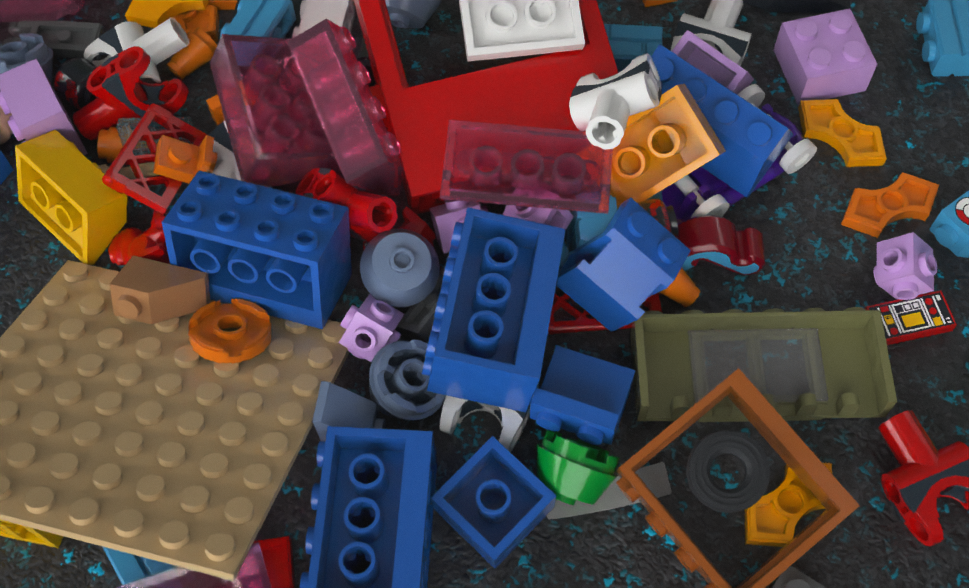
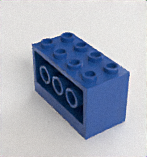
(262, 246)
(494, 310)
(372, 509)

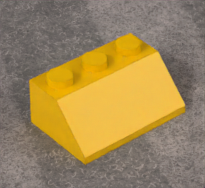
(69, 195)

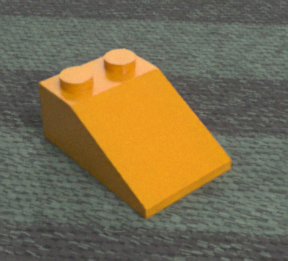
(662, 147)

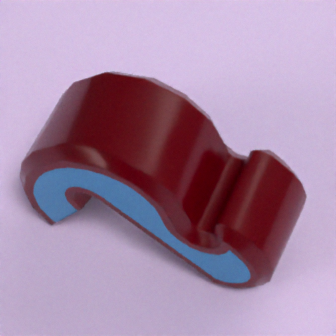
(718, 242)

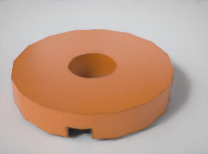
(220, 346)

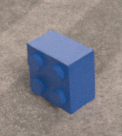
(493, 502)

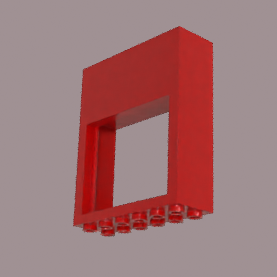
(516, 93)

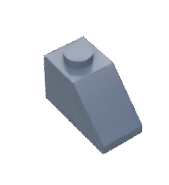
(344, 409)

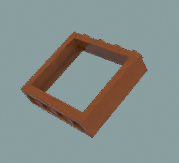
(784, 441)

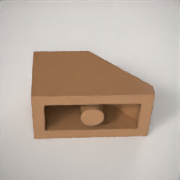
(157, 291)

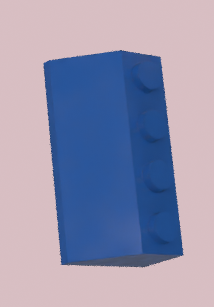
(746, 132)

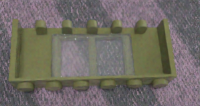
(801, 362)

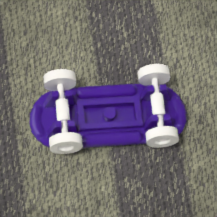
(705, 194)

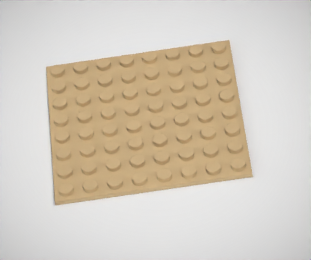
(141, 439)

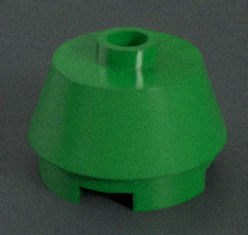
(574, 468)

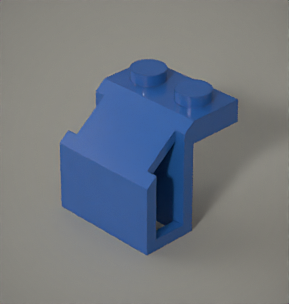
(622, 266)
(582, 396)

